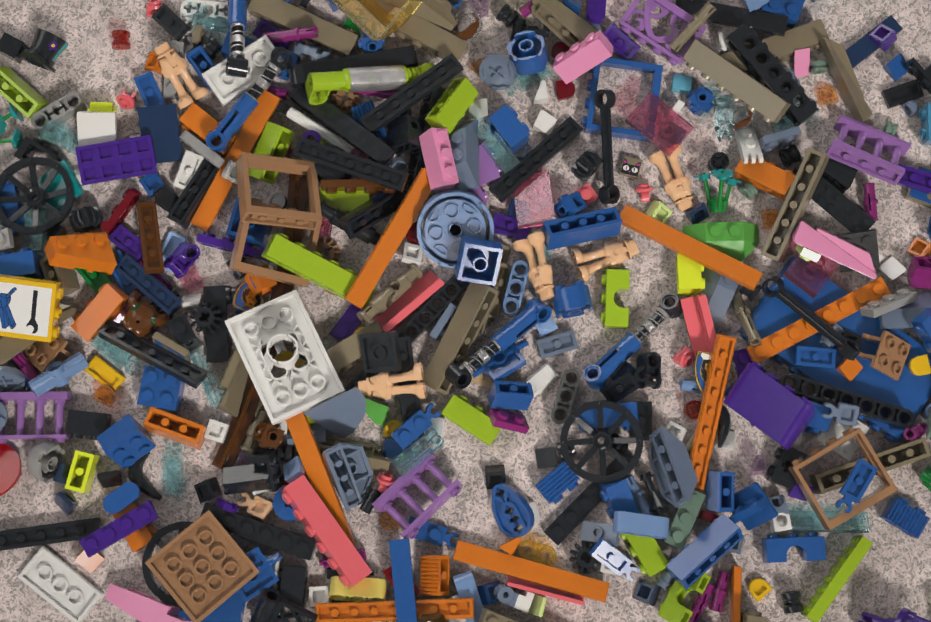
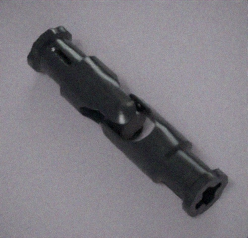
(332, 214)

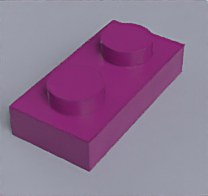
(508, 420)

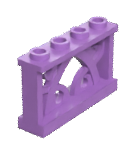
(666, 7)

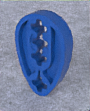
(504, 519)

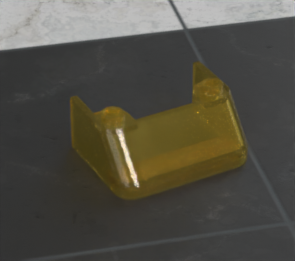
(375, 20)

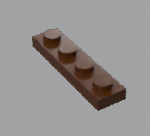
(350, 186)
(149, 237)

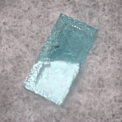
(59, 136)

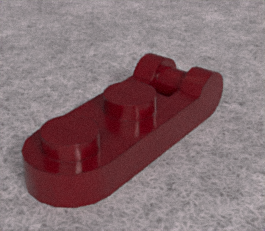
(121, 210)

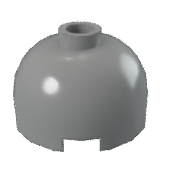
(45, 460)

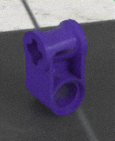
(181, 260)

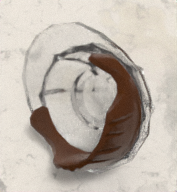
(469, 24)
(742, 116)

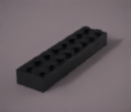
(840, 205)

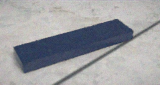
(865, 46)
(148, 285)

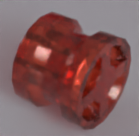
(120, 40)
(694, 409)

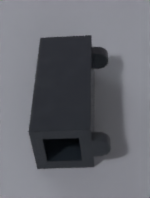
(245, 479)

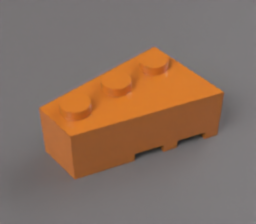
(81, 251)

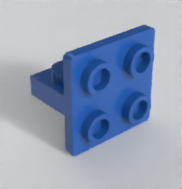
(752, 507)

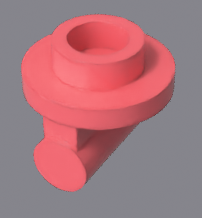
(152, 7)
(684, 357)

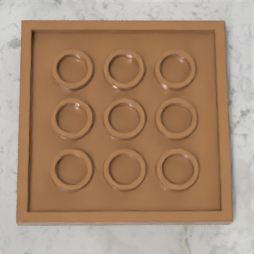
(202, 567)

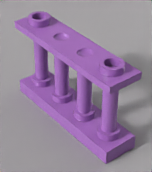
(862, 160)
(21, 399)
(399, 489)

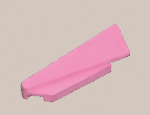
(834, 248)
(143, 606)

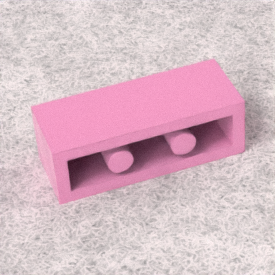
(583, 56)
(438, 159)

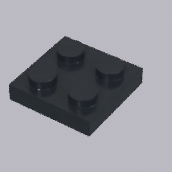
(864, 239)
(380, 352)

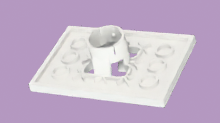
(299, 387)

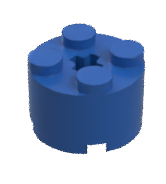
(528, 52)
(571, 300)

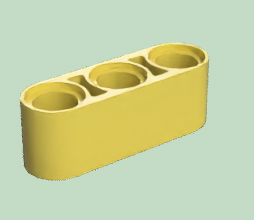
(366, 590)

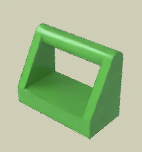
(377, 412)

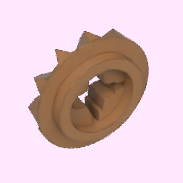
(337, 101)
(334, 253)

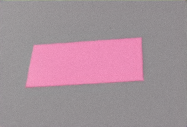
(802, 62)

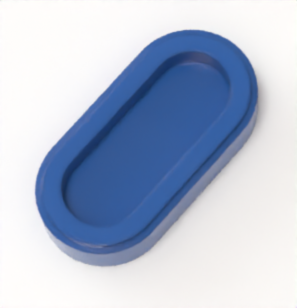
(121, 497)

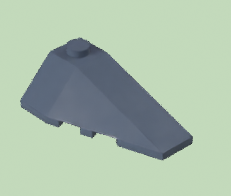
(719, 294)
(902, 317)

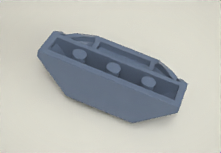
(466, 154)
(671, 467)
(349, 472)

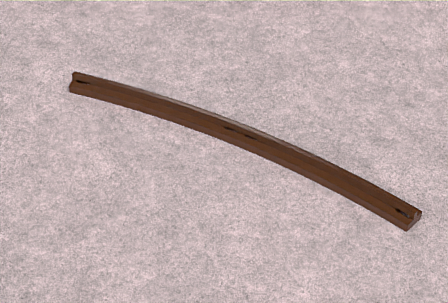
(239, 425)

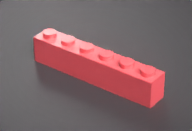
(326, 532)

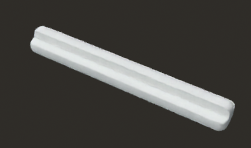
(325, 134)

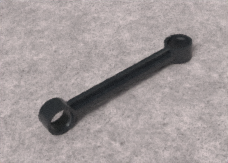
(607, 153)
(846, 346)

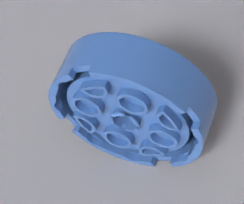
(444, 211)

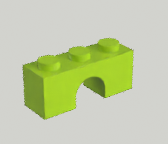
(613, 315)
(673, 606)

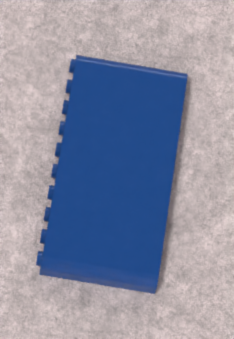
(908, 392)

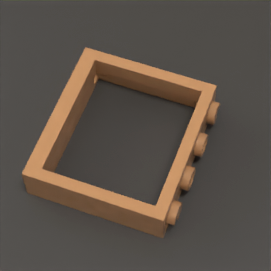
(277, 216)
(237, 265)
(887, 488)

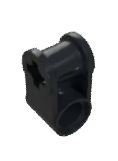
(652, 367)

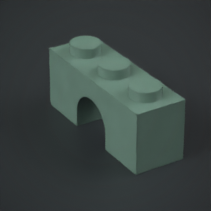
(684, 520)

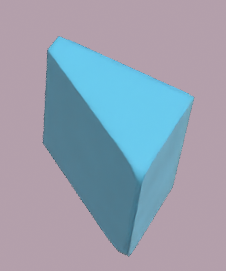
(681, 84)

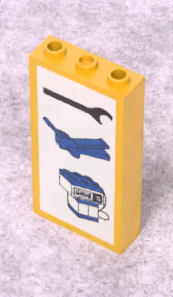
(30, 308)

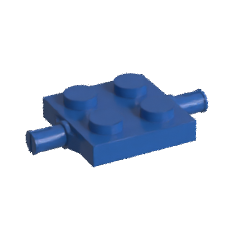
(503, 362)
(264, 578)

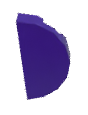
(223, 504)

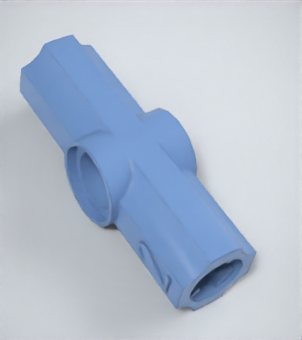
(58, 374)

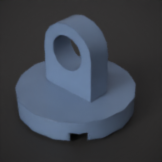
(497, 71)
(11, 377)

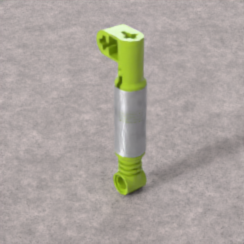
(360, 80)

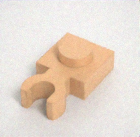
(257, 508)

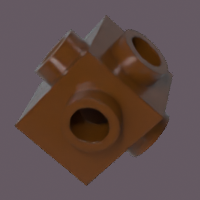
(268, 435)

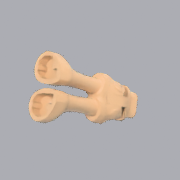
(171, 67)
(676, 188)
(613, 252)
(541, 275)
(382, 384)

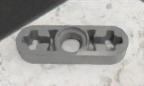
(202, 149)

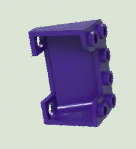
(770, 405)

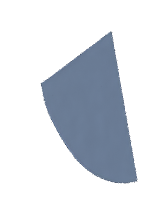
(341, 413)

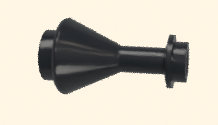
(657, 503)

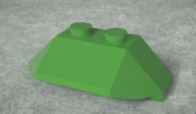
(730, 238)

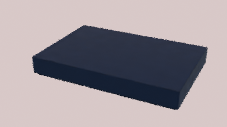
(162, 124)

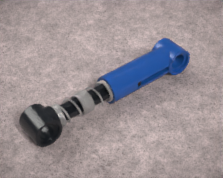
(237, 23)
(247, 102)
(534, 313)
(631, 342)

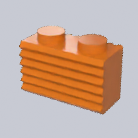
(434, 575)

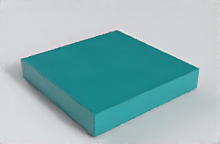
(59, 184)

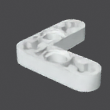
(187, 17)

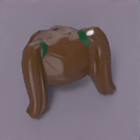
(144, 313)

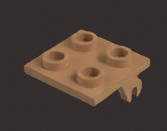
(43, 353)
(889, 356)

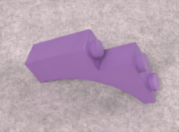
(488, 174)

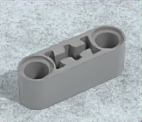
(59, 105)

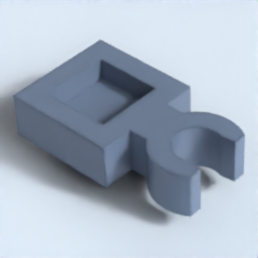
(843, 414)

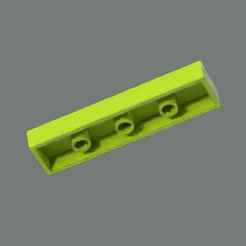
(837, 578)

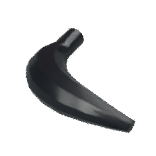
(723, 425)
(136, 475)

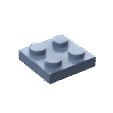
(782, 138)

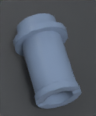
(827, 343)
(664, 580)

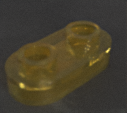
(536, 552)

